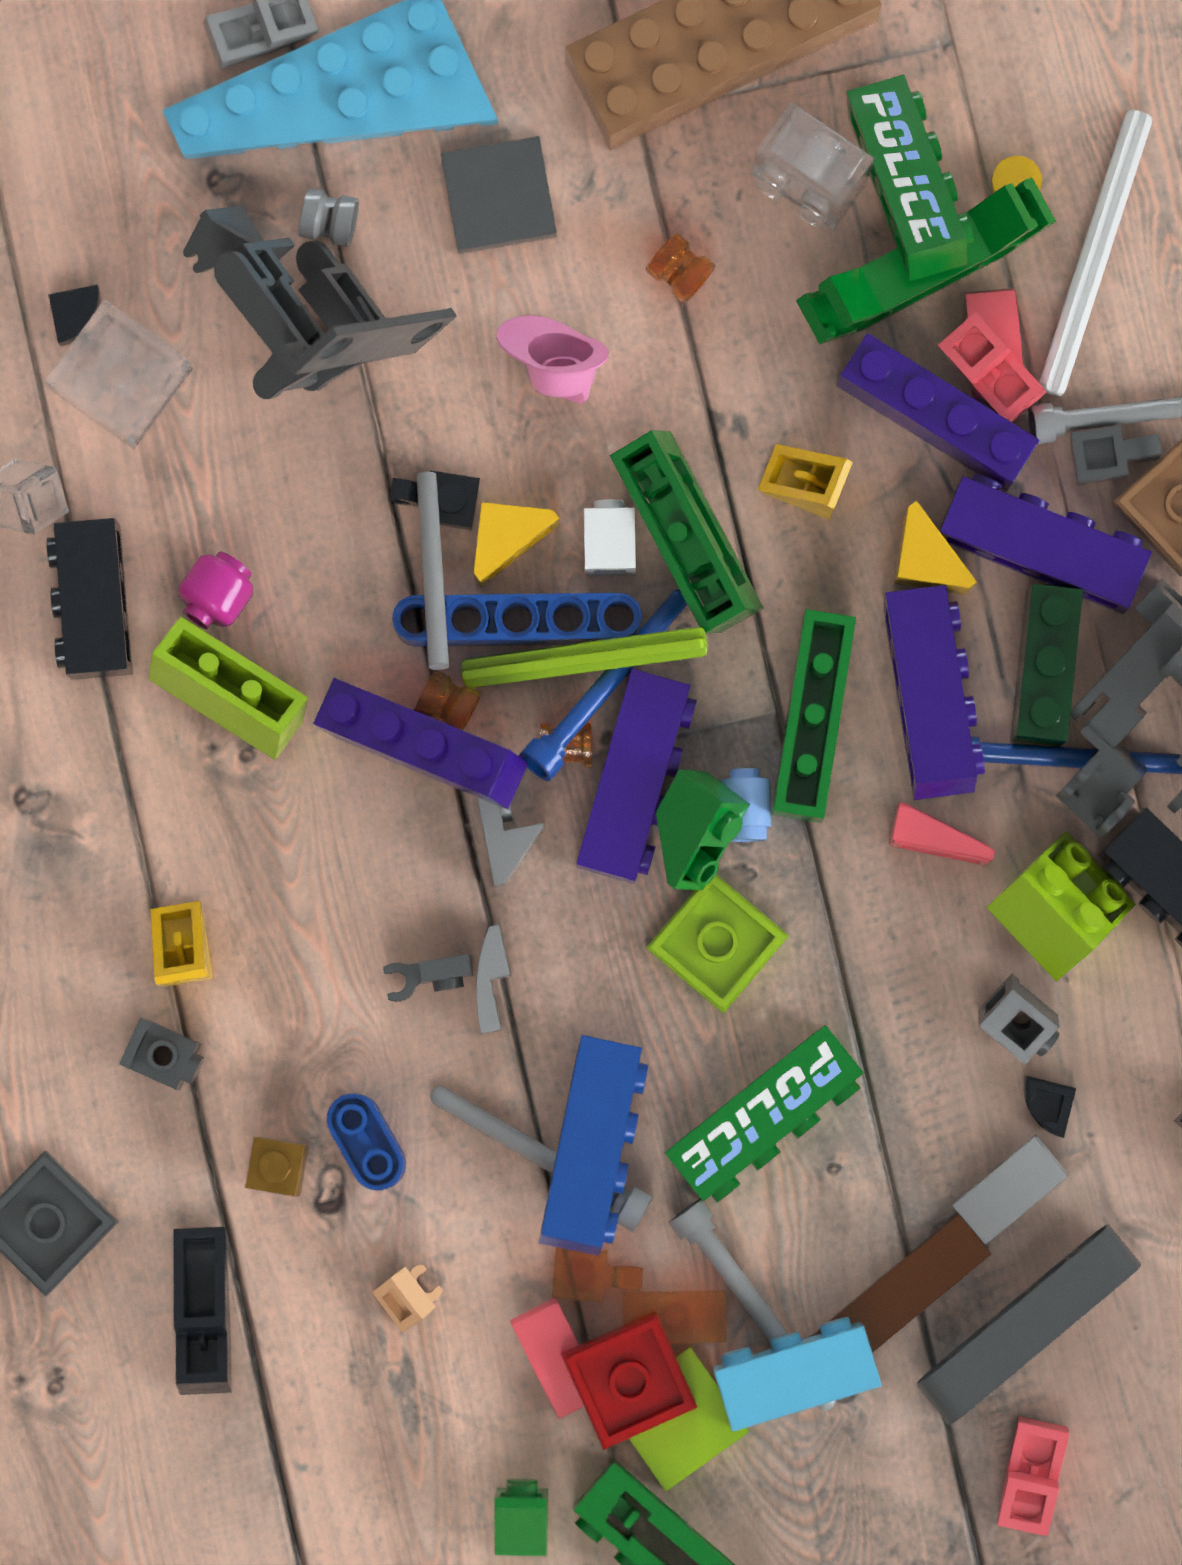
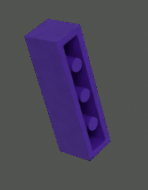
(936, 412)
(1043, 543)
(931, 692)
(421, 743)
(634, 776)

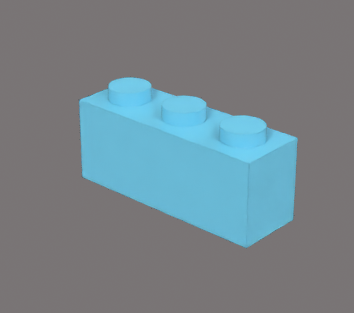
(796, 1373)

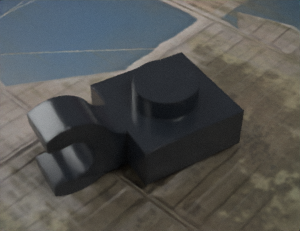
(455, 497)

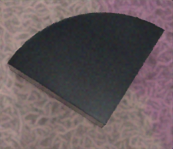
(73, 310)
(1049, 1104)

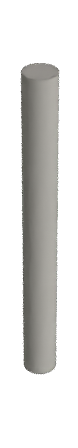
(432, 570)

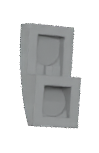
(258, 29)
(491, 966)
(1010, 1189)

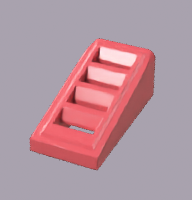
(928, 835)

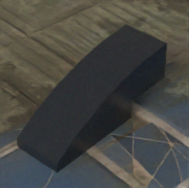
(201, 1311)

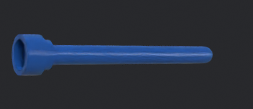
(547, 752)
(1068, 756)

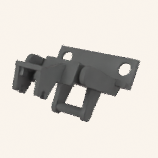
(261, 290)
(1101, 786)

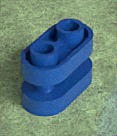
(366, 1141)

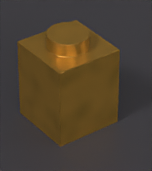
(276, 1166)

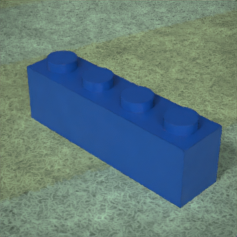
(591, 1146)

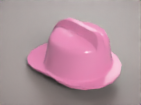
(555, 356)

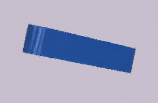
(541, 608)

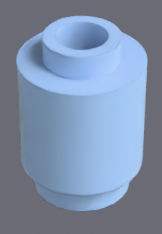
(757, 792)

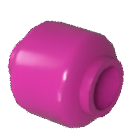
(215, 590)

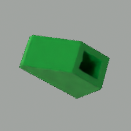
(696, 827)
(521, 1519)

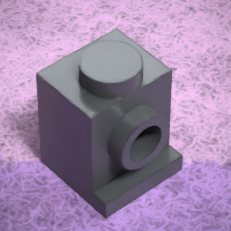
(147, 1039)
(1024, 1039)

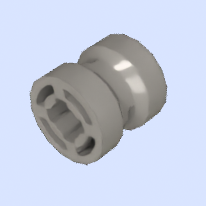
(317, 216)

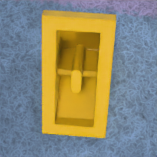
(805, 479)
(506, 535)
(927, 557)
(180, 944)

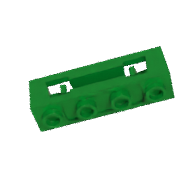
(686, 531)
(605, 1498)

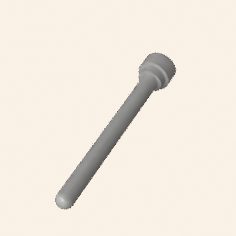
(1052, 422)
(629, 1205)
(697, 1227)

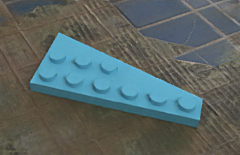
(358, 83)

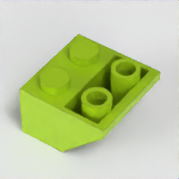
(1061, 906)

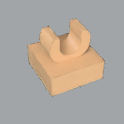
(405, 1298)

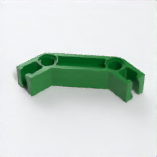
(881, 287)

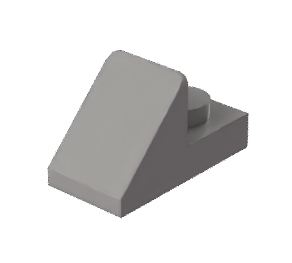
(505, 847)

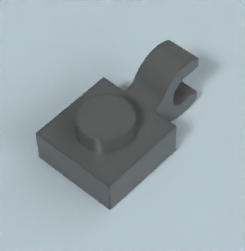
(1104, 454)
(443, 973)

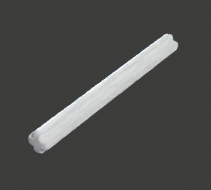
(1095, 252)

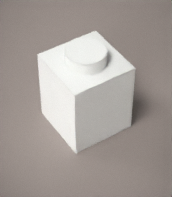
(609, 539)

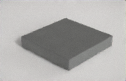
(498, 195)
(50, 1223)

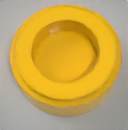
(1015, 170)

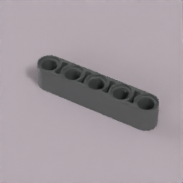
(1028, 1324)

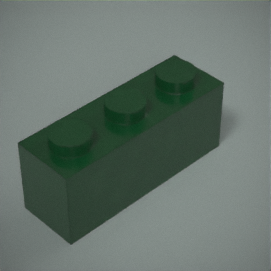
(1046, 665)

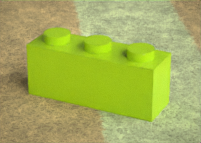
(227, 688)

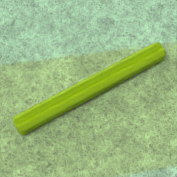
(585, 657)

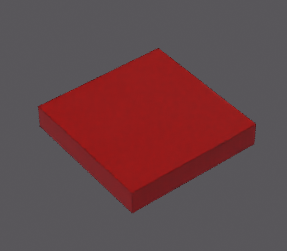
(629, 1380)

